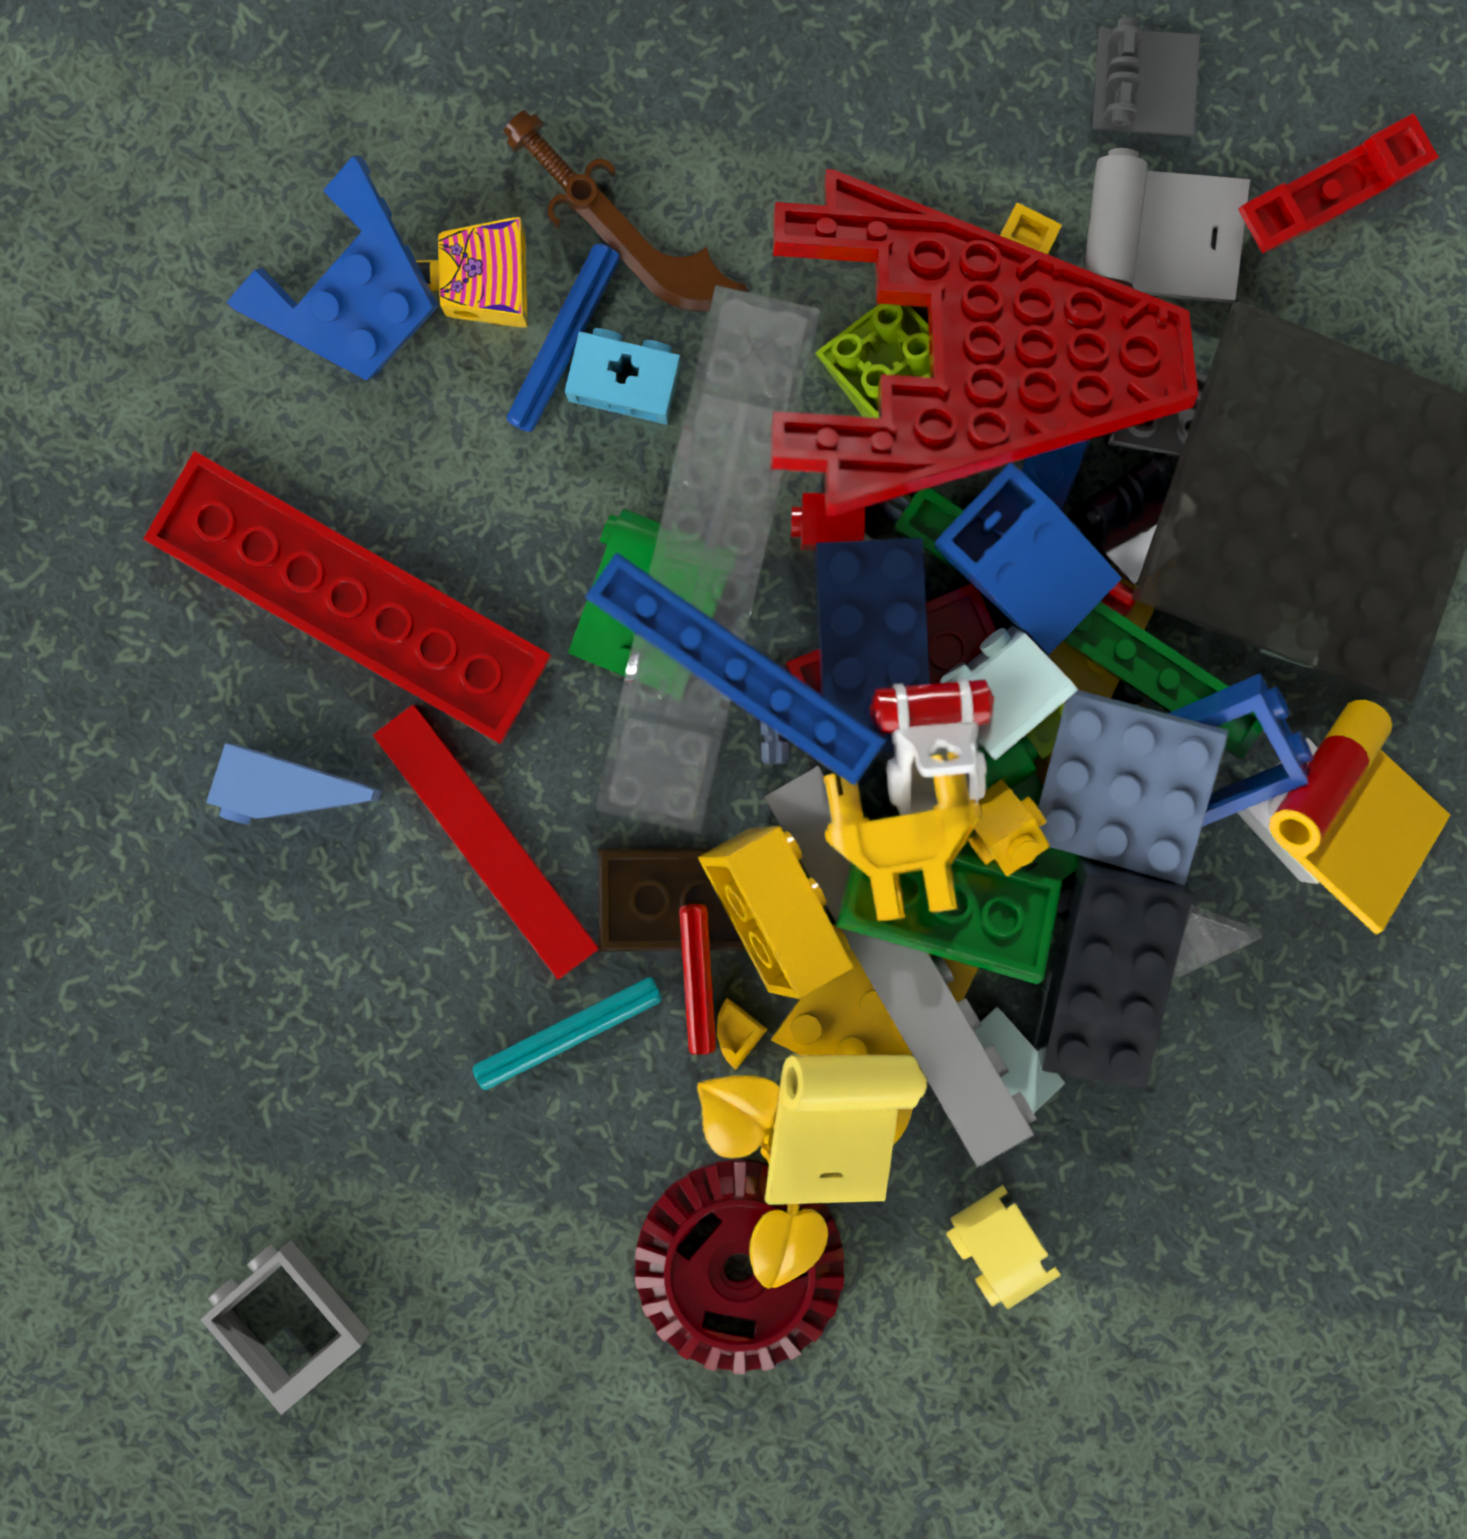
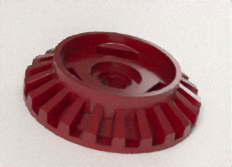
(681, 1289)

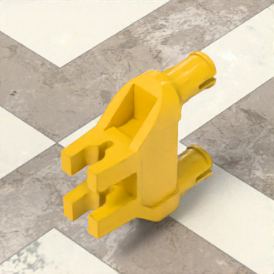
(905, 842)

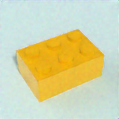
(777, 911)

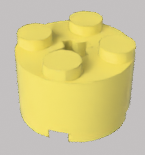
(1002, 1248)

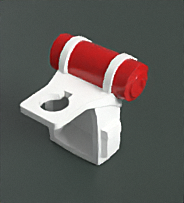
(929, 723)

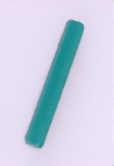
(566, 1033)

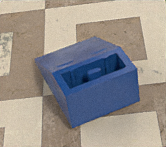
(1027, 558)

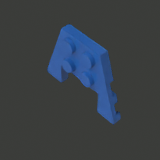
(364, 301)

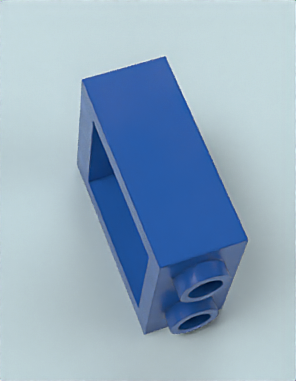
(1271, 712)

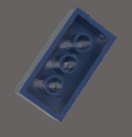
(870, 622)

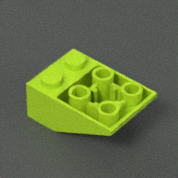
(880, 342)

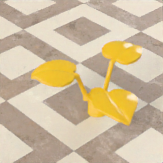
(738, 1120)

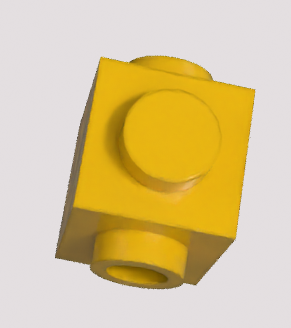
(1008, 829)

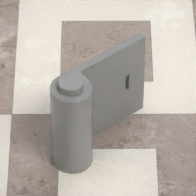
(1158, 229)

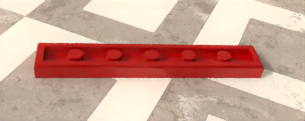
(486, 841)

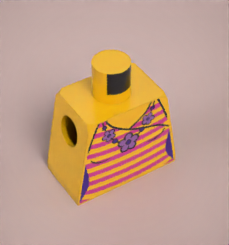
(482, 273)

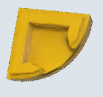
(737, 1032)

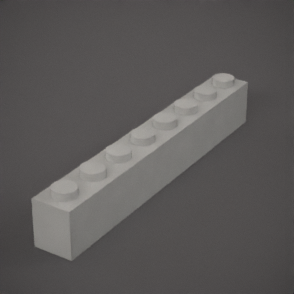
(913, 993)

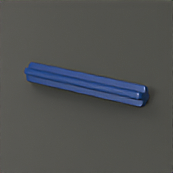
(563, 337)

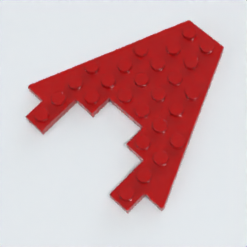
(1017, 350)

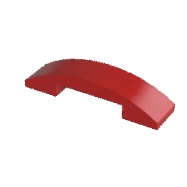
(1338, 185)

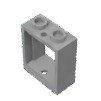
(249, 1352)

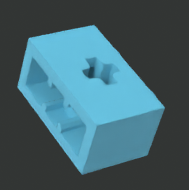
(596, 385)

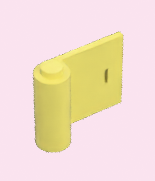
(838, 1126)

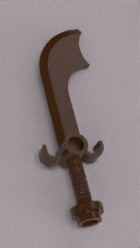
(678, 281)

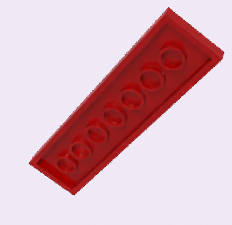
(347, 597)

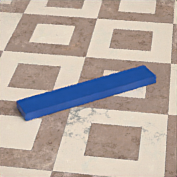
(735, 669)

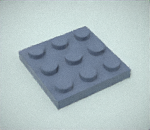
(1129, 785)

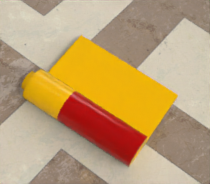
(1359, 817)

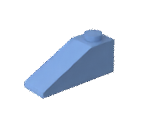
(268, 787)

